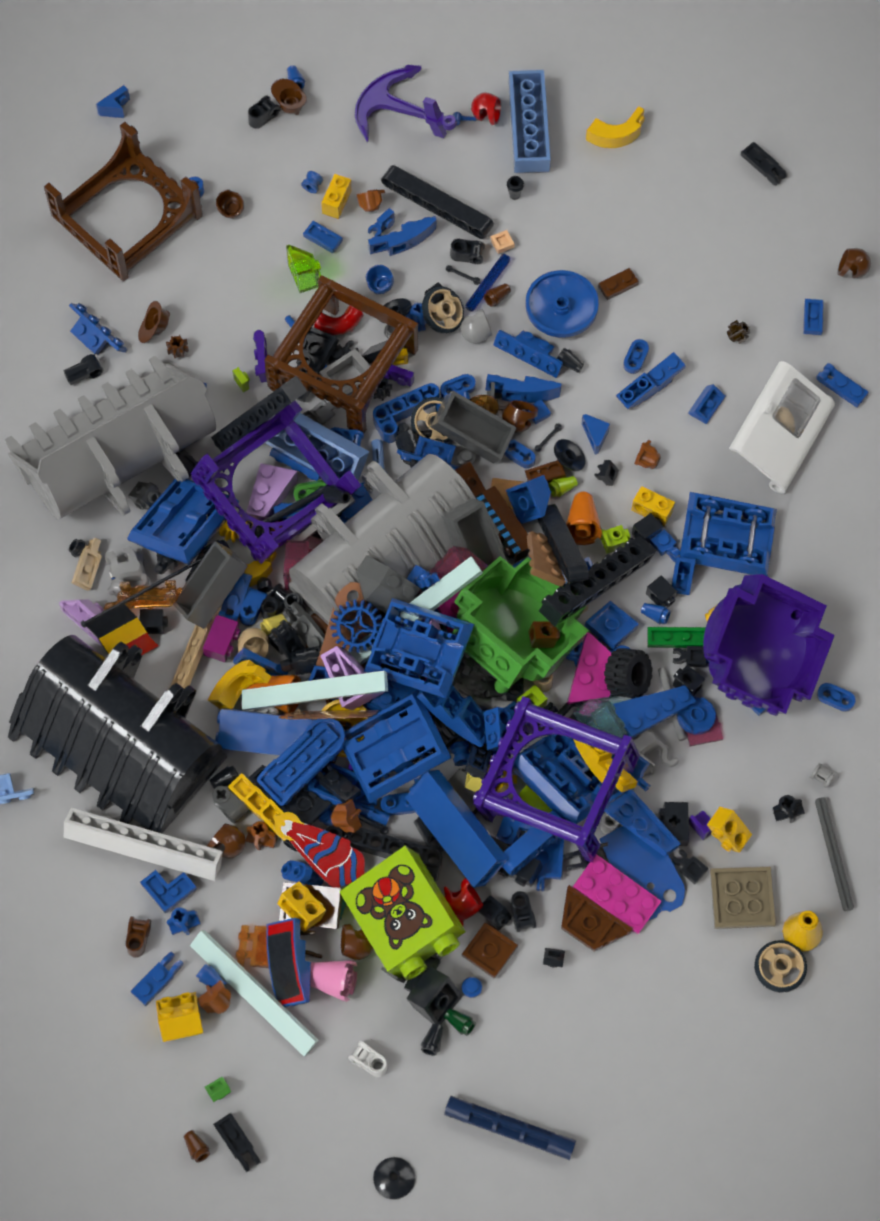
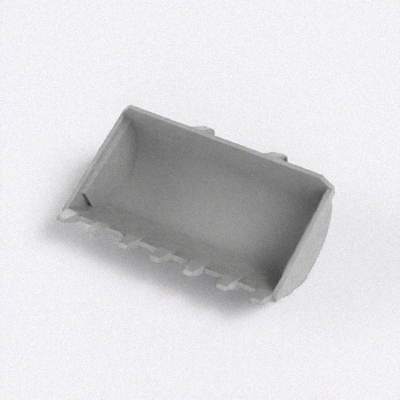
(115, 439)
(396, 528)

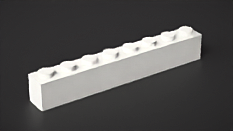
(142, 844)

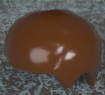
(229, 204)

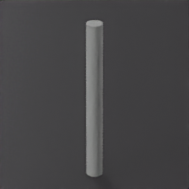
(666, 686)

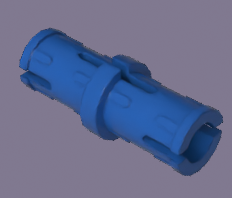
(372, 813)

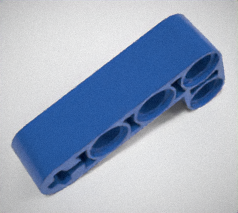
(404, 403)
(528, 847)

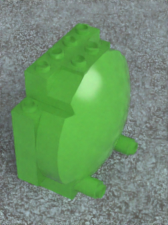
(502, 609)

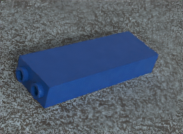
(258, 731)
(456, 828)

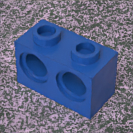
(495, 725)

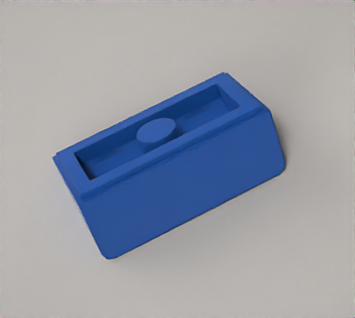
(707, 403)

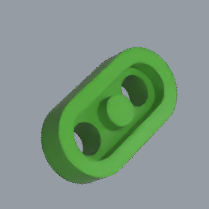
(309, 487)

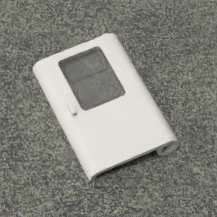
(783, 425)

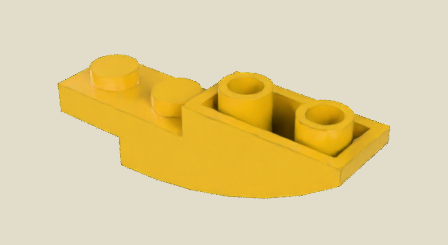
(599, 764)

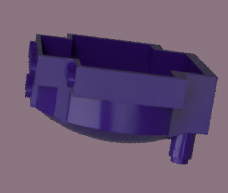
(766, 644)

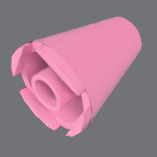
(334, 978)

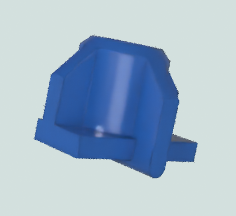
(416, 315)
(182, 920)

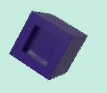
(699, 824)

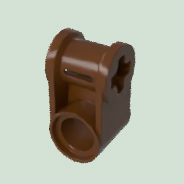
(137, 933)

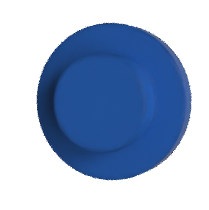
(471, 987)

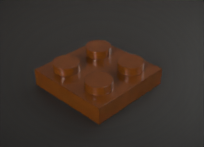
(489, 950)

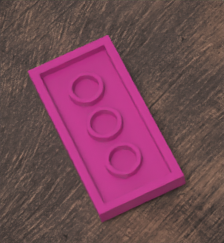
(617, 893)

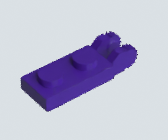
(260, 354)

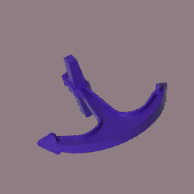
(376, 97)

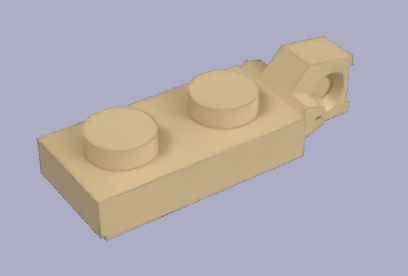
(87, 565)

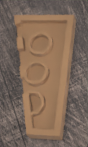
(543, 561)

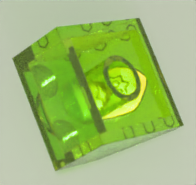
(303, 268)

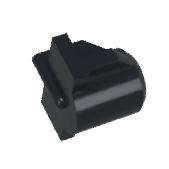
(788, 808)

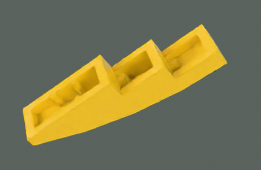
(255, 800)

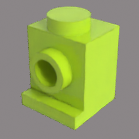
(611, 542)
(535, 696)

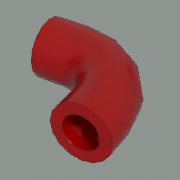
(341, 324)

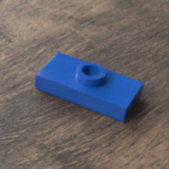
(322, 237)

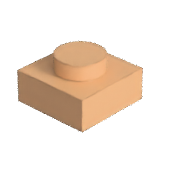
(502, 241)

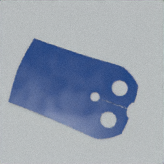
(644, 865)

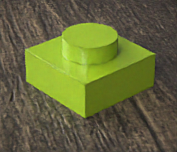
(241, 379)

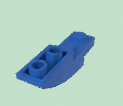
(410, 235)
(652, 382)
(529, 390)

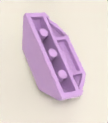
(81, 610)

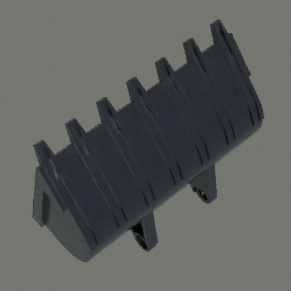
(115, 731)

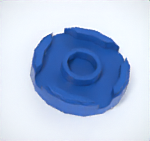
(698, 717)

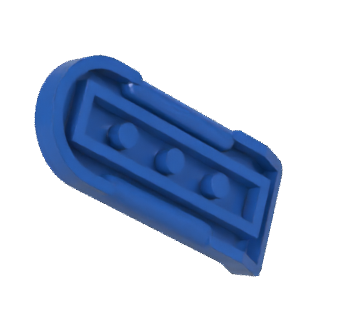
(303, 760)

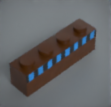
(511, 531)

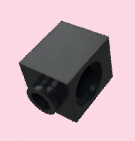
(661, 592)
(153, 620)
(688, 673)

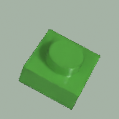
(217, 1089)

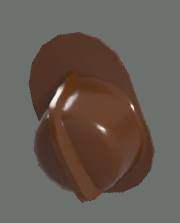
(288, 96)
(154, 322)

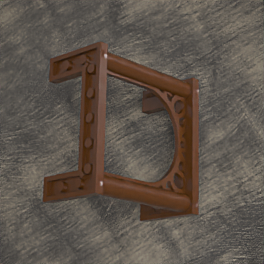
(125, 157)
(327, 299)

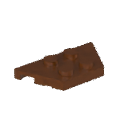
(590, 922)

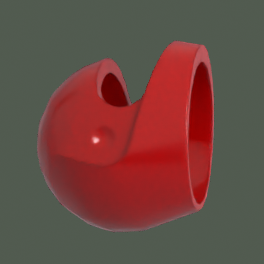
(486, 105)

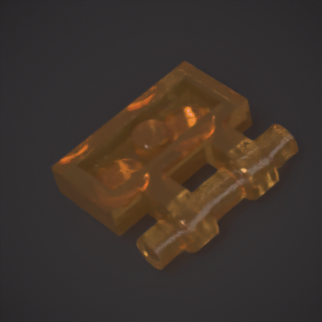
(259, 954)

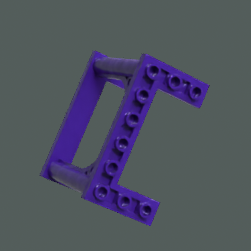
(209, 469)
(527, 717)

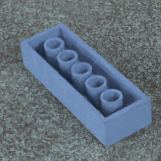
(529, 121)
(336, 450)

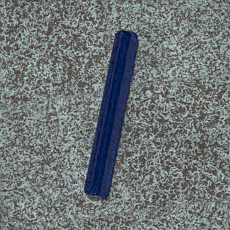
(487, 282)

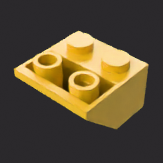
(179, 1016)

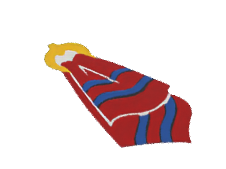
(323, 851)

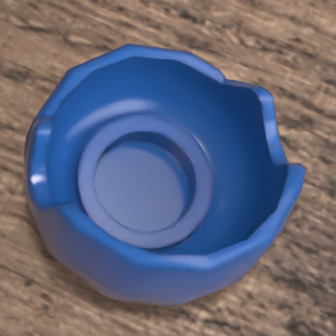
(379, 279)

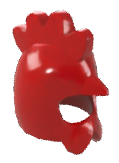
(464, 902)

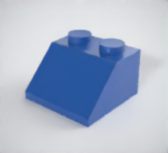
(529, 499)

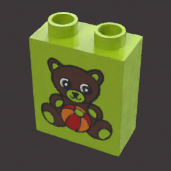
(403, 913)

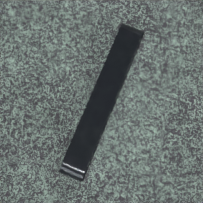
(437, 202)
(563, 545)

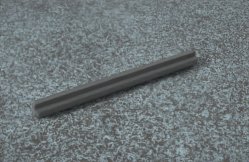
(834, 854)

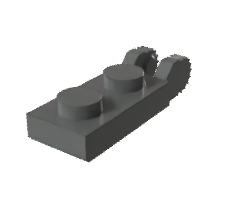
(305, 626)

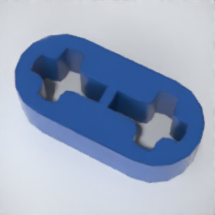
(519, 454)

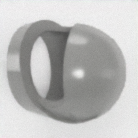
(476, 328)

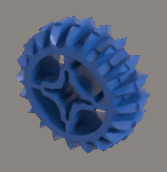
(339, 621)

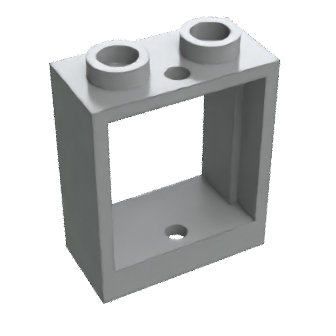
(352, 357)

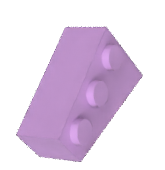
(269, 490)
(341, 663)

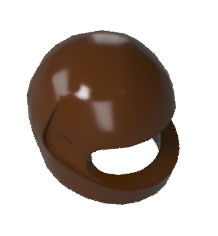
(855, 260)
(515, 416)
(232, 838)
(354, 943)

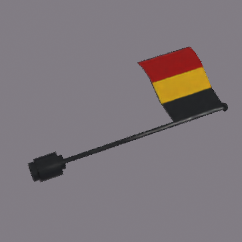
(122, 625)

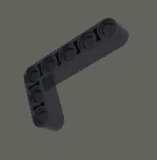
(388, 841)

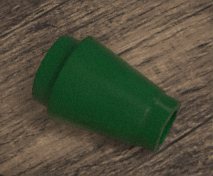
(462, 1023)

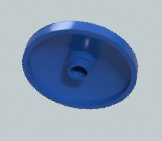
(561, 303)

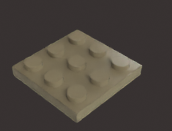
(742, 897)

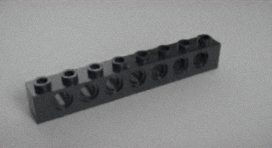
(259, 413)
(602, 578)

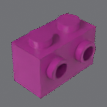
(221, 638)

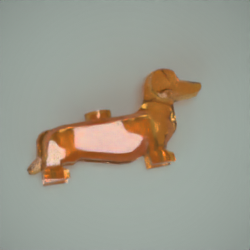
(153, 598)

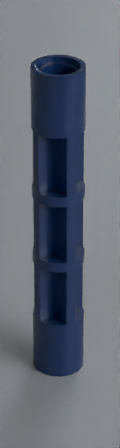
(510, 1127)

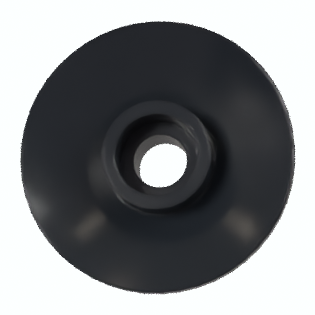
(399, 305)
(569, 455)
(394, 1188)

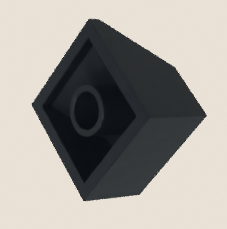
(434, 996)

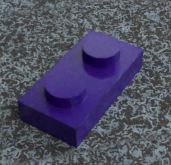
(400, 375)

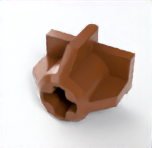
(370, 200)
(648, 456)
(346, 817)
(260, 835)
(215, 999)

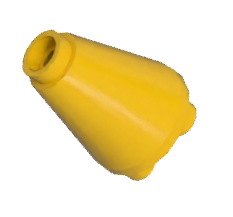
(803, 930)

